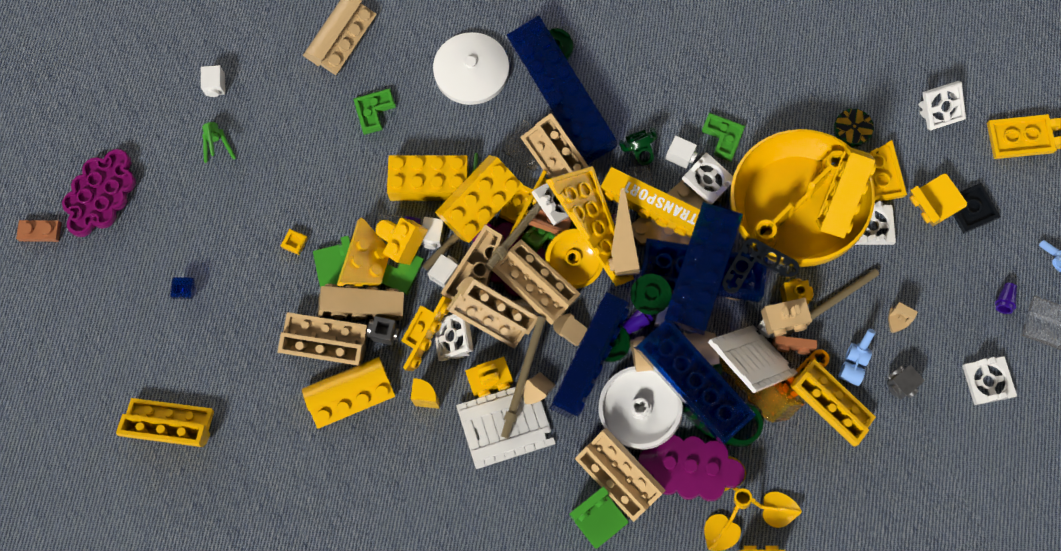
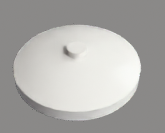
(471, 68)
(639, 409)

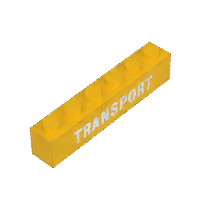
(651, 202)

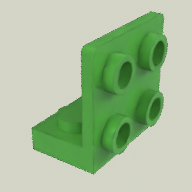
(330, 261)
(598, 518)

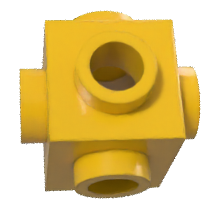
(795, 290)

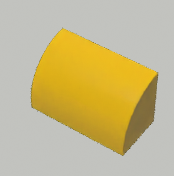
(424, 394)

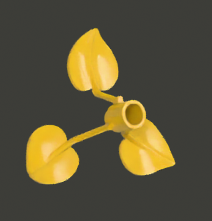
(724, 534)

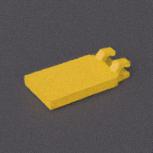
(1024, 136)

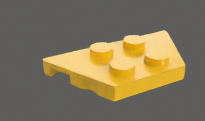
(365, 258)

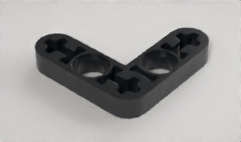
(758, 257)

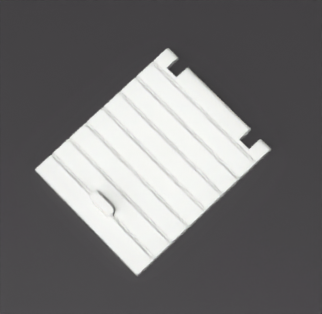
(752, 358)
(487, 417)

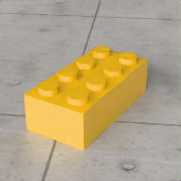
(425, 176)
(845, 192)
(479, 198)

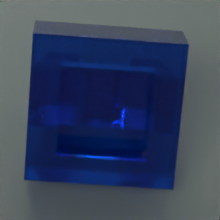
(182, 288)

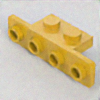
(521, 203)
(421, 331)

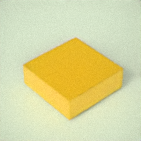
(294, 242)

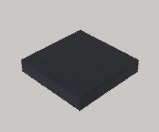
(978, 211)

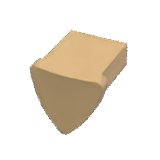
(900, 317)
(570, 328)
(537, 388)

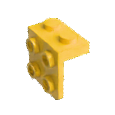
(937, 199)

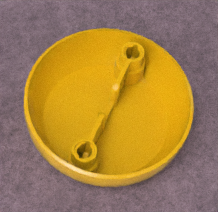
(801, 166)

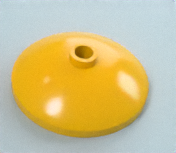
(583, 268)

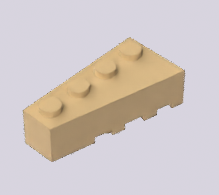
(474, 261)
(360, 303)

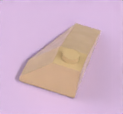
(624, 253)

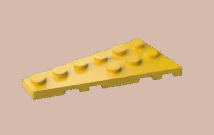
(887, 176)
(586, 206)

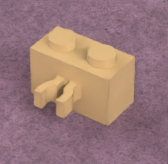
(786, 316)

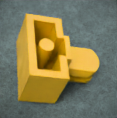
(402, 239)
(489, 377)

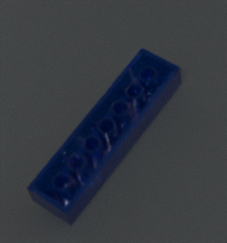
(562, 89)

